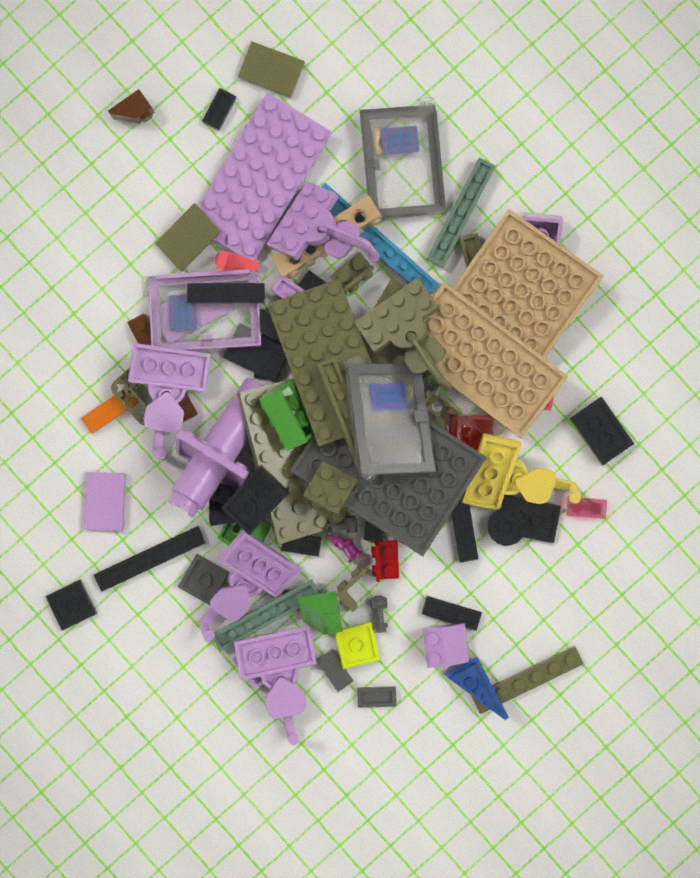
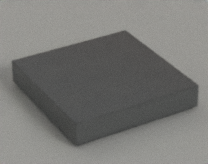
(203, 579)

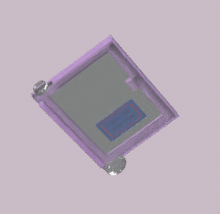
(201, 324)

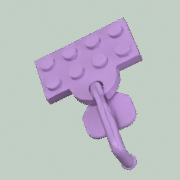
(313, 224)
(165, 371)
(253, 569)
(278, 656)

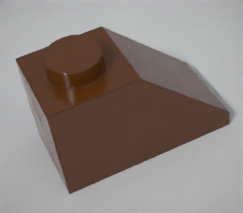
(133, 109)

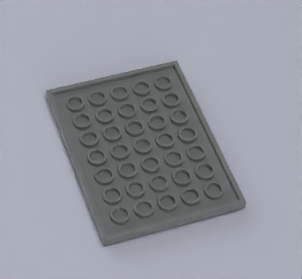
(402, 505)

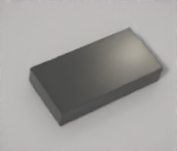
(333, 669)
(376, 696)

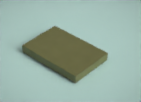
(271, 69)
(188, 237)

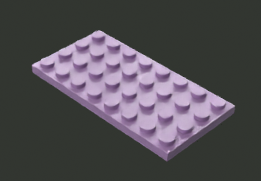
(263, 175)

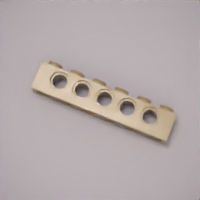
(364, 206)

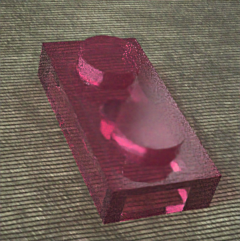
(587, 508)

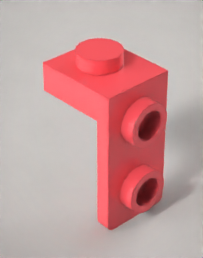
(229, 261)

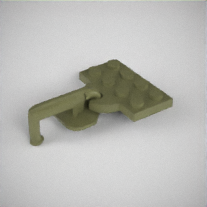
(397, 323)

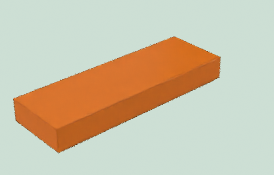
(106, 412)

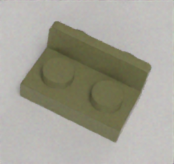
(353, 272)

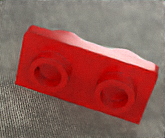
(386, 559)

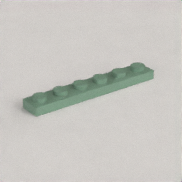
(461, 212)
(263, 616)

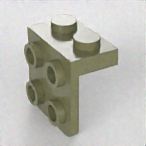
(346, 600)

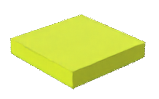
(357, 645)

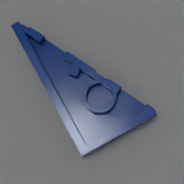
(475, 681)

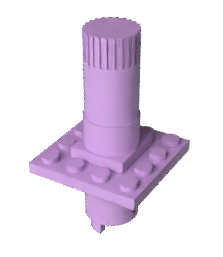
(212, 458)

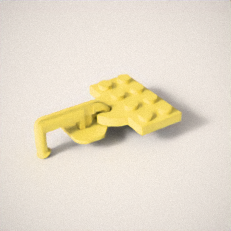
(507, 475)

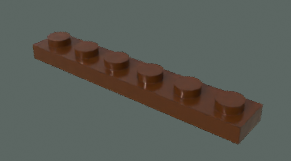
(142, 332)

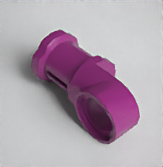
(347, 547)

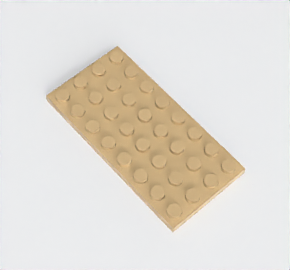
(491, 363)

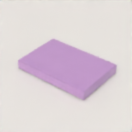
(104, 501)

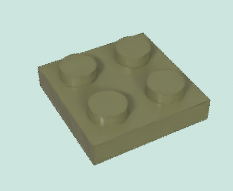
(330, 488)

